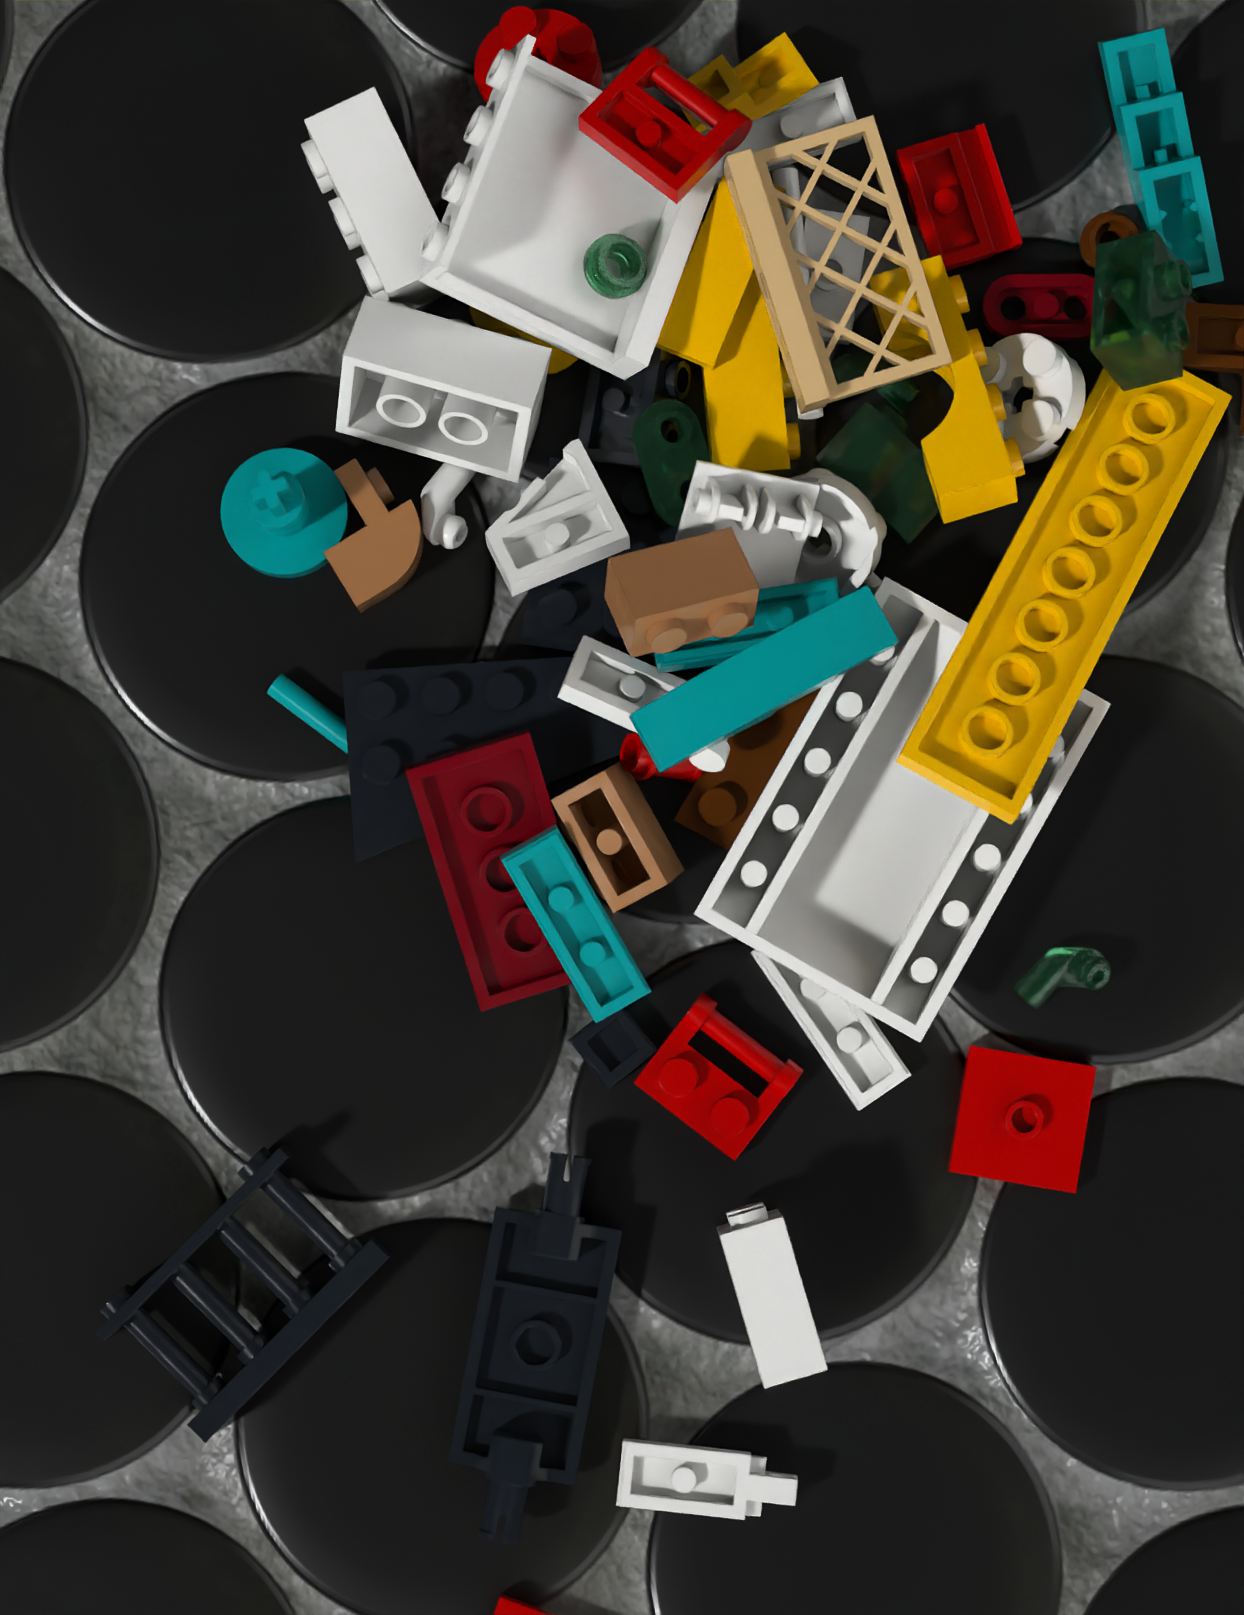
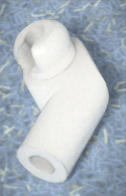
(438, 506)

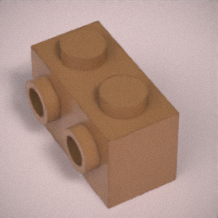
(681, 592)
(617, 837)

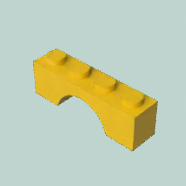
(966, 453)

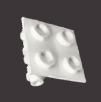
(765, 512)

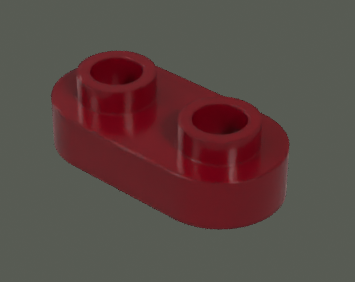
(1042, 305)

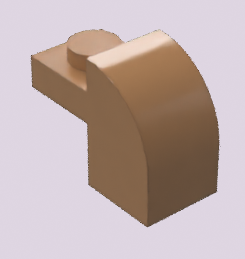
(386, 550)

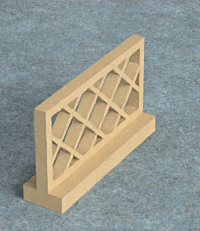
(782, 281)

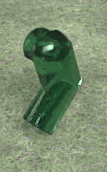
(853, 366)
(1063, 967)

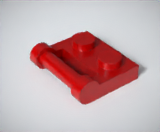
(654, 138)
(704, 1093)

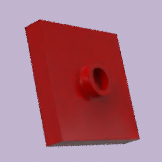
(1021, 1119)

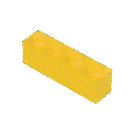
(748, 394)

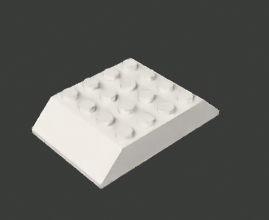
(865, 865)

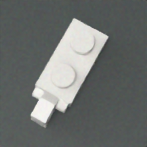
(699, 1480)

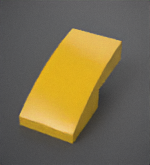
(759, 83)

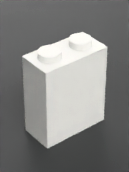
(771, 1295)

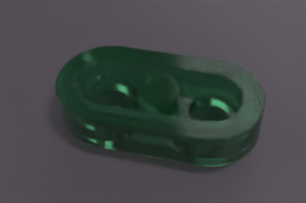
(668, 463)

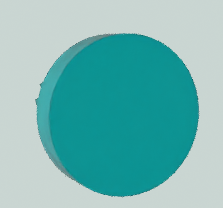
(284, 512)

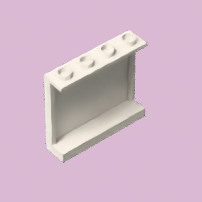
(535, 204)

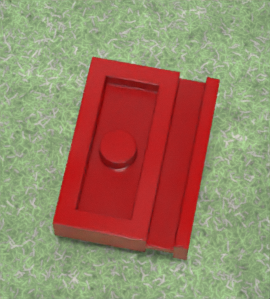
(958, 198)

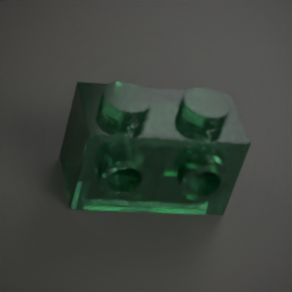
(1140, 310)

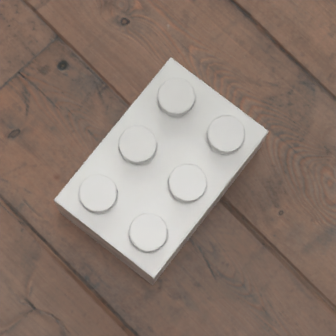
(377, 195)
(441, 388)

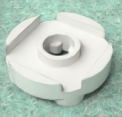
(1056, 387)
(854, 533)

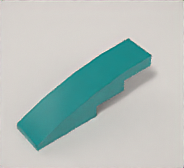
(1159, 150)
(763, 679)

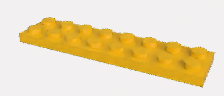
(1061, 590)

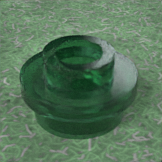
(629, 258)

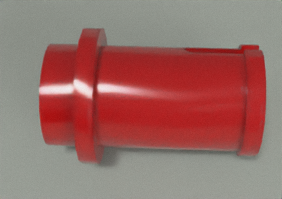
(639, 763)

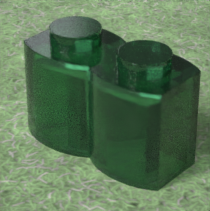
(885, 468)

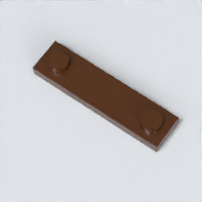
(725, 798)

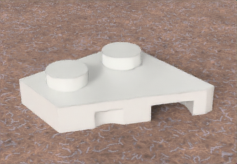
(557, 525)

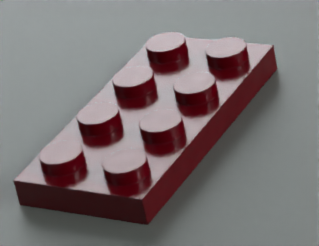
(472, 812)

